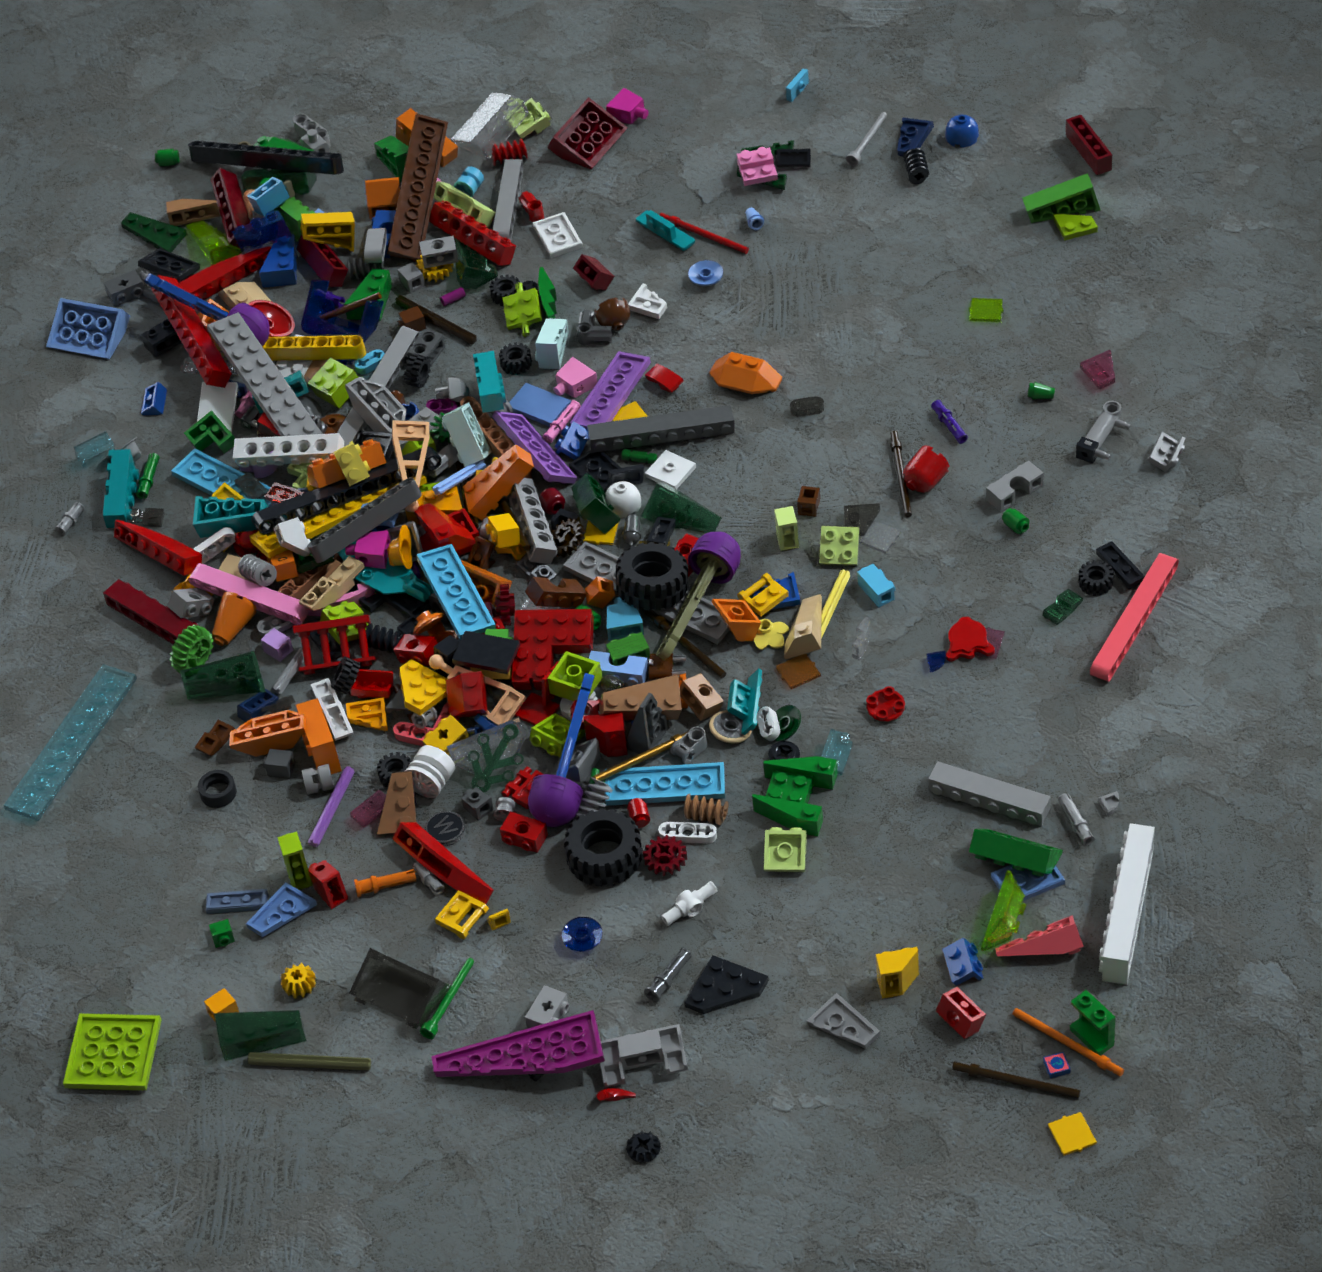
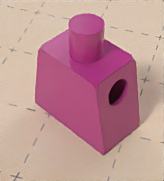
(627, 107)
(371, 549)

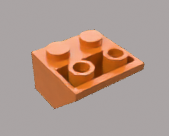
(382, 194)

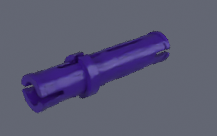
(939, 408)

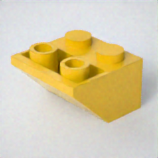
(896, 971)

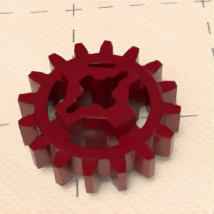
(505, 604)
(665, 855)

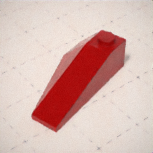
(442, 528)

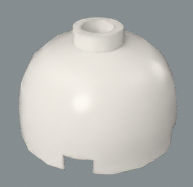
(624, 498)

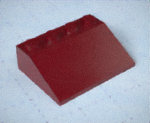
(587, 135)

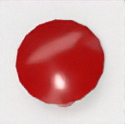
(885, 704)

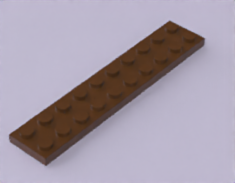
(417, 187)

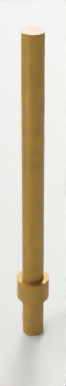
(638, 758)

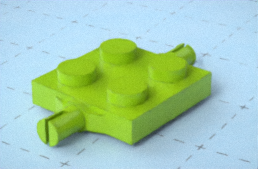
(522, 309)

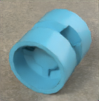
(469, 181)

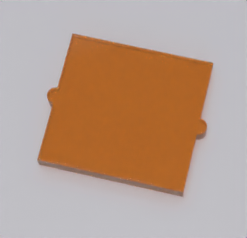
(798, 671)

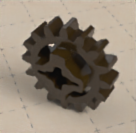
(568, 536)

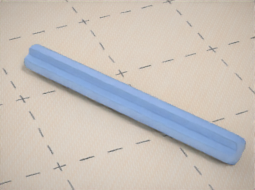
(458, 477)

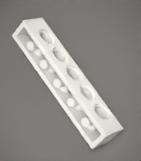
(280, 445)

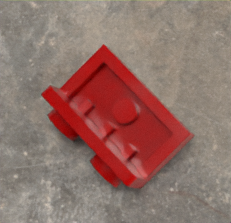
(373, 684)

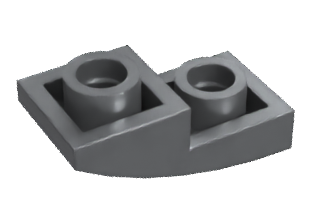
(534, 569)

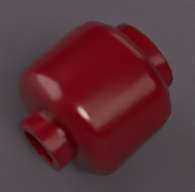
(551, 501)

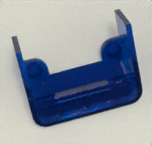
(319, 305)

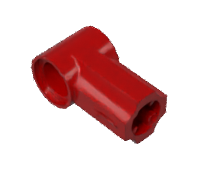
(532, 206)

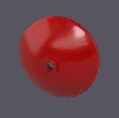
(280, 320)

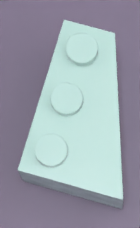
(551, 343)

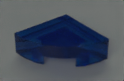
(936, 660)

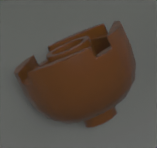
(613, 313)

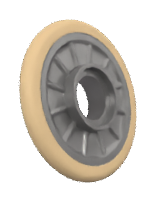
(720, 731)

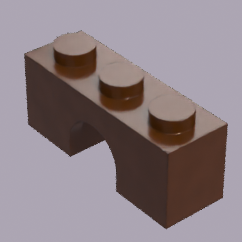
(545, 594)

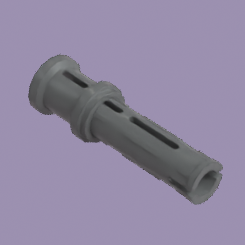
(663, 981)

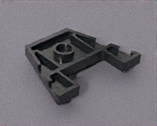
(402, 602)

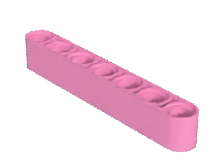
(263, 598)

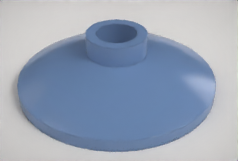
(705, 273)

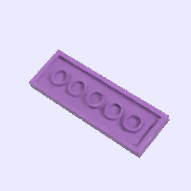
(612, 389)
(543, 456)

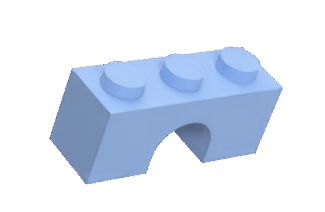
(632, 672)

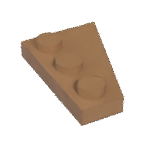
(399, 803)

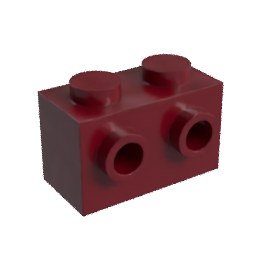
(593, 272)

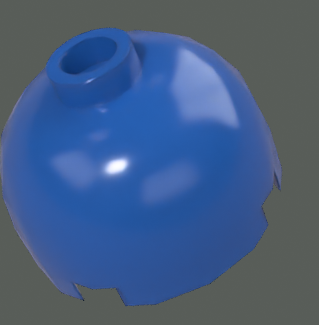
(962, 131)

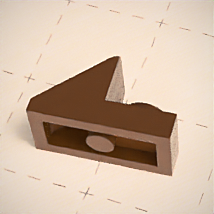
(481, 553)

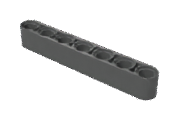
(364, 520)

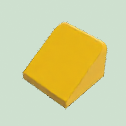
(499, 919)

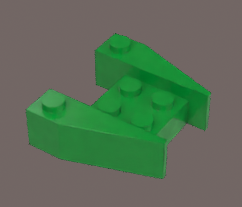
(791, 790)

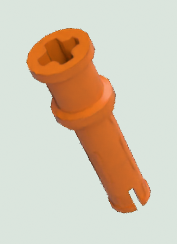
(375, 883)

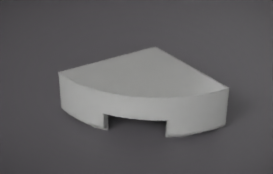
(1109, 803)

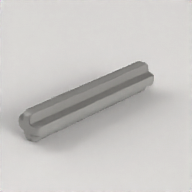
(288, 672)

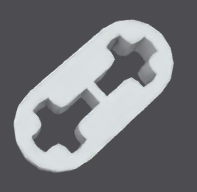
(764, 725)

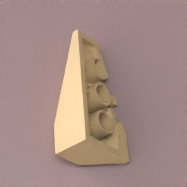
(806, 628)

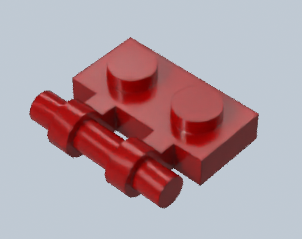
(521, 793)

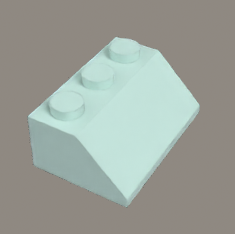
(466, 435)

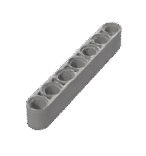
(508, 198)

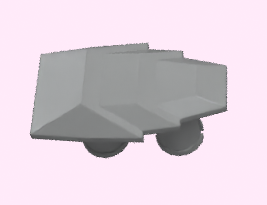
(454, 391)

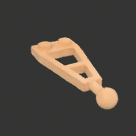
(410, 432)
(507, 705)

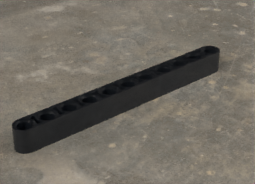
(266, 157)
(340, 492)

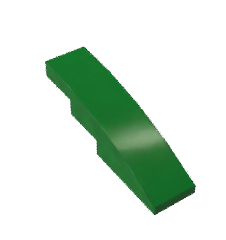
(547, 294)

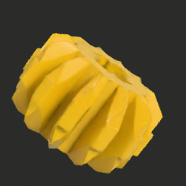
(298, 980)

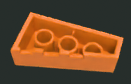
(318, 736)

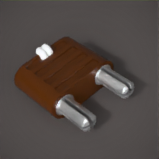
(661, 669)

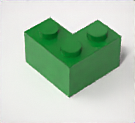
(210, 430)

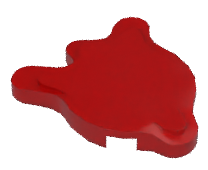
(967, 638)

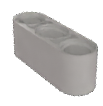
(303, 123)
(375, 245)

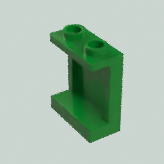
(1094, 1024)

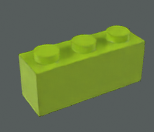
(294, 860)

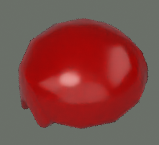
(243, 539)

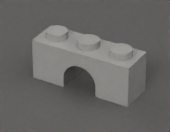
(1002, 492)

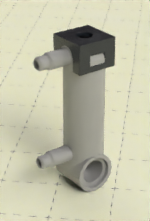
(1088, 446)

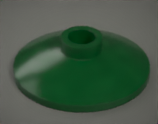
(789, 721)

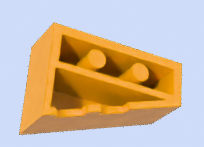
(446, 502)

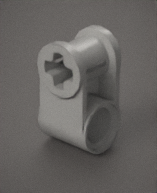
(690, 745)

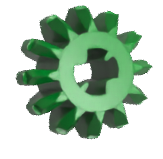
(439, 433)

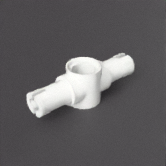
(689, 903)

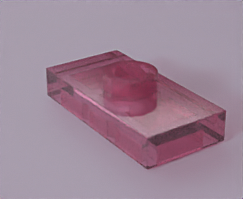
(369, 809)

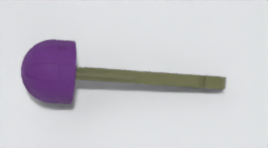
(713, 560)

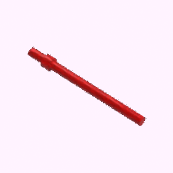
(678, 223)

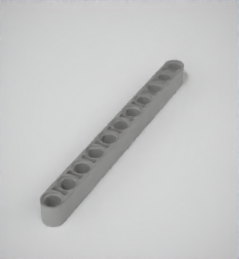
(383, 374)

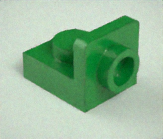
(221, 933)

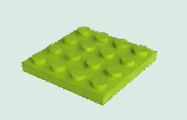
(112, 1052)

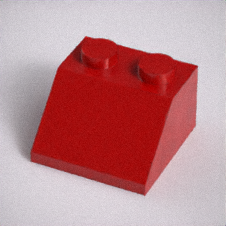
(466, 695)
(609, 732)

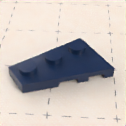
(913, 134)

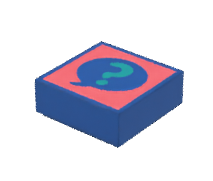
(1056, 1065)

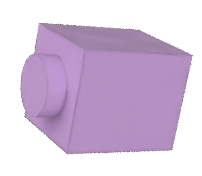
(276, 644)

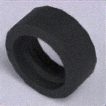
(214, 777)

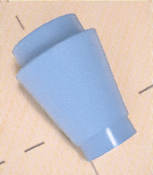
(754, 219)

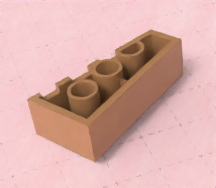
(629, 698)

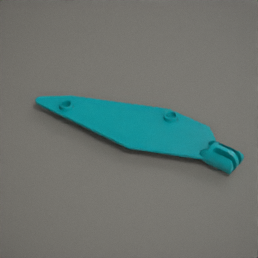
(392, 580)

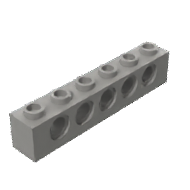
(532, 521)

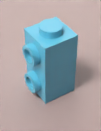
(876, 585)

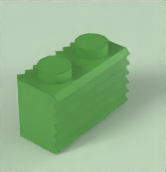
(631, 645)

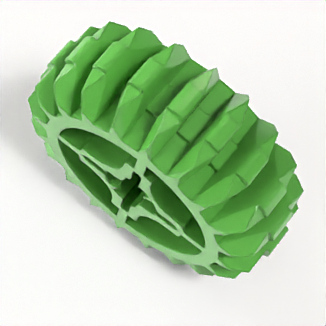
(191, 648)

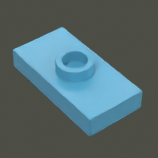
(797, 85)

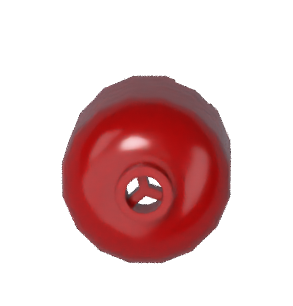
(925, 470)

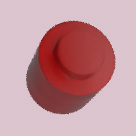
(638, 811)

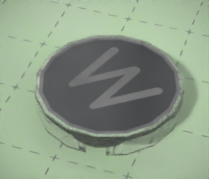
(446, 827)

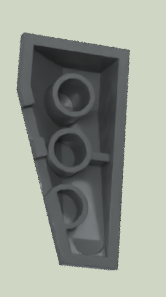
(647, 727)

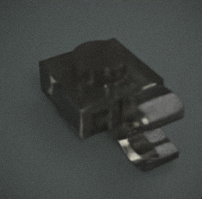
(151, 517)
(281, 704)

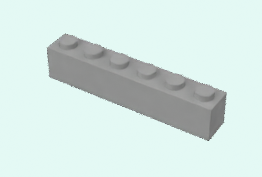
(989, 793)

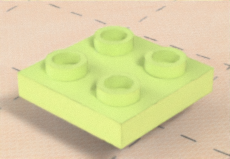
(839, 545)

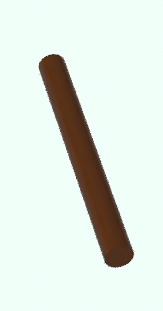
(351, 306)

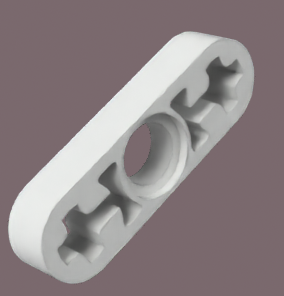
(214, 540)
(703, 828)

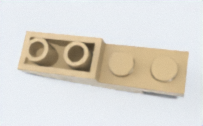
(334, 587)

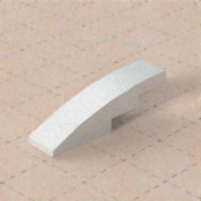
(332, 709)

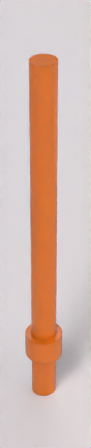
(1102, 1061)

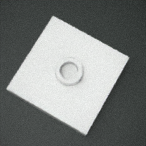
(670, 469)

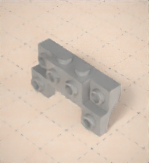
(642, 1050)

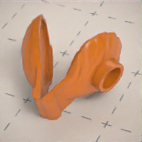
(432, 624)

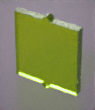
(986, 309)

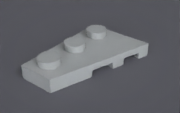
(844, 1022)

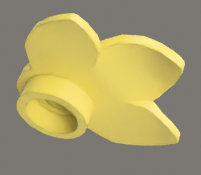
(770, 634)

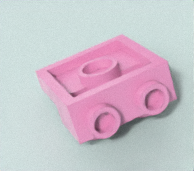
(756, 166)

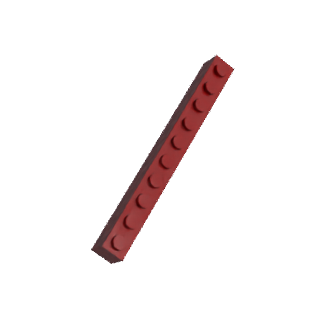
(194, 338)

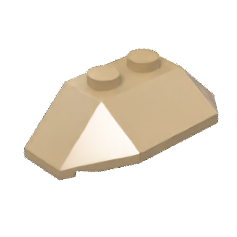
(242, 293)

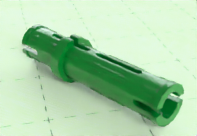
(146, 480)

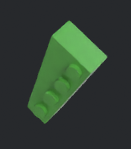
(1064, 198)
(291, 212)

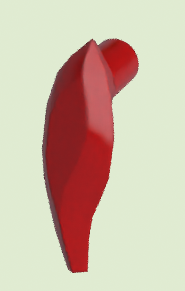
(614, 1094)

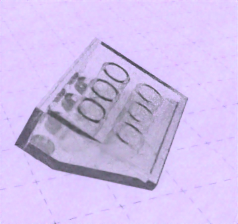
(491, 124)

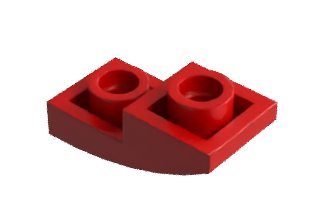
(664, 377)

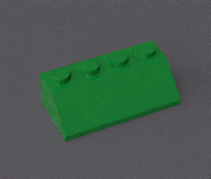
(1014, 851)

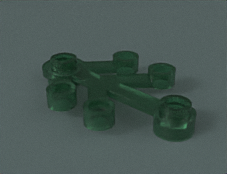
(493, 761)

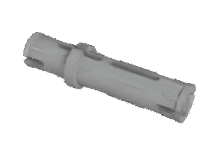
(1079, 825)

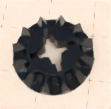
(786, 747)
(640, 1154)

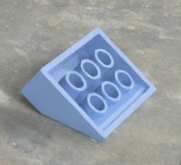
(87, 328)

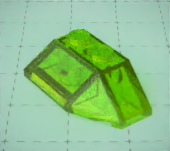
(1005, 913)

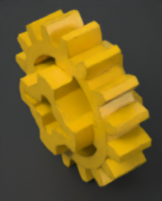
(434, 272)

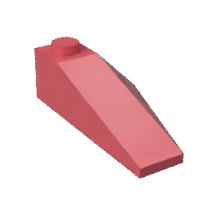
(1058, 938)

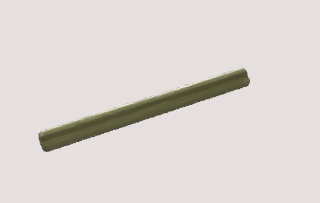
(309, 1061)

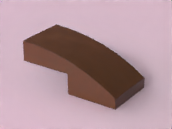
(215, 739)

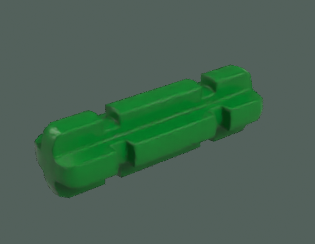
(638, 456)

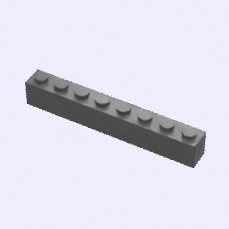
(660, 428)

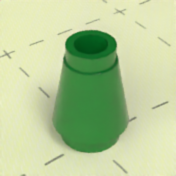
(1040, 391)

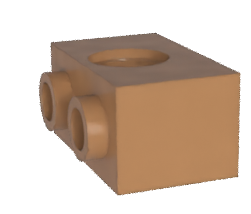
(700, 696)

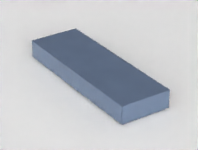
(236, 901)

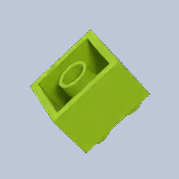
(331, 381)
(569, 673)

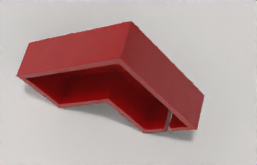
(546, 634)

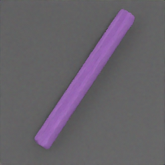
(331, 807)

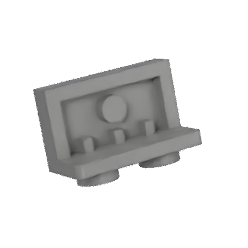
(1166, 451)

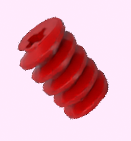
(509, 151)

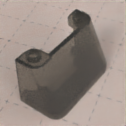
(398, 988)

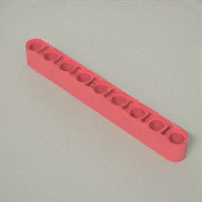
(1134, 617)

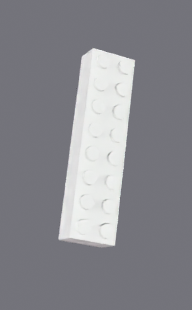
(1126, 904)

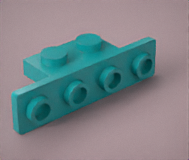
(665, 229)
(744, 700)

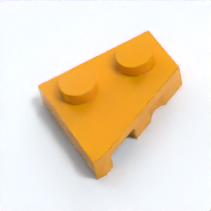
(368, 713)

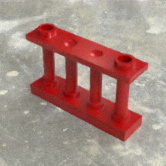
(323, 628)

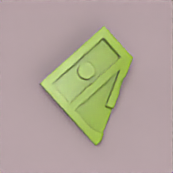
(1074, 225)

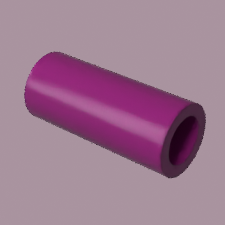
(452, 296)

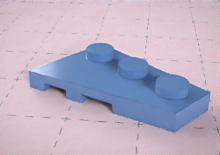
(280, 909)

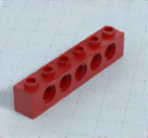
(472, 233)

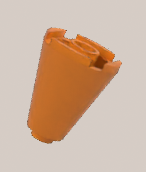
(231, 617)

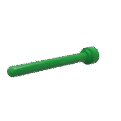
(430, 1028)

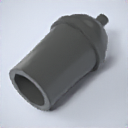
(631, 530)

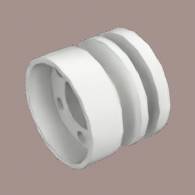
(430, 771)

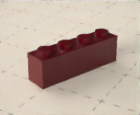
(1088, 144)
(323, 261)

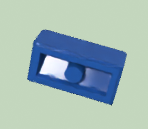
(154, 399)

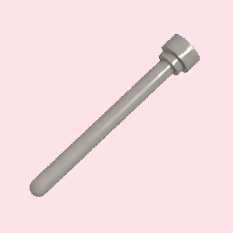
(854, 157)

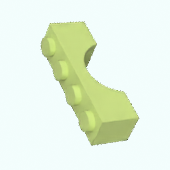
(460, 200)

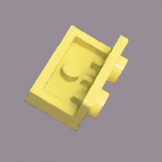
(352, 464)

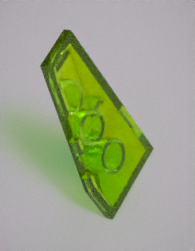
(212, 242)

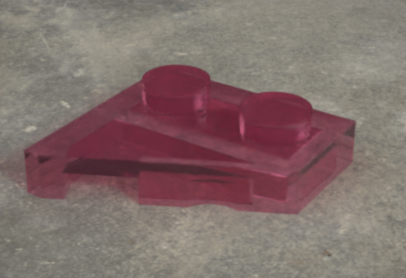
(1100, 369)

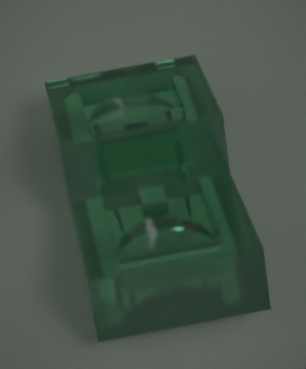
(1063, 606)

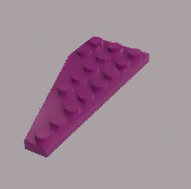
(536, 1050)

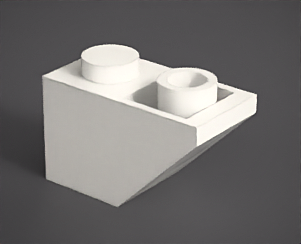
(292, 536)

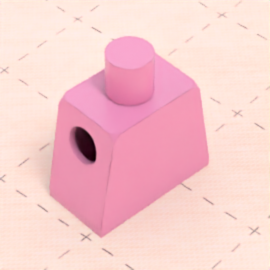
(574, 379)

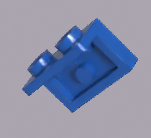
(573, 440)
(962, 961)

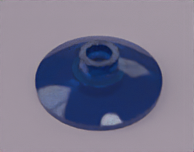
(579, 928)

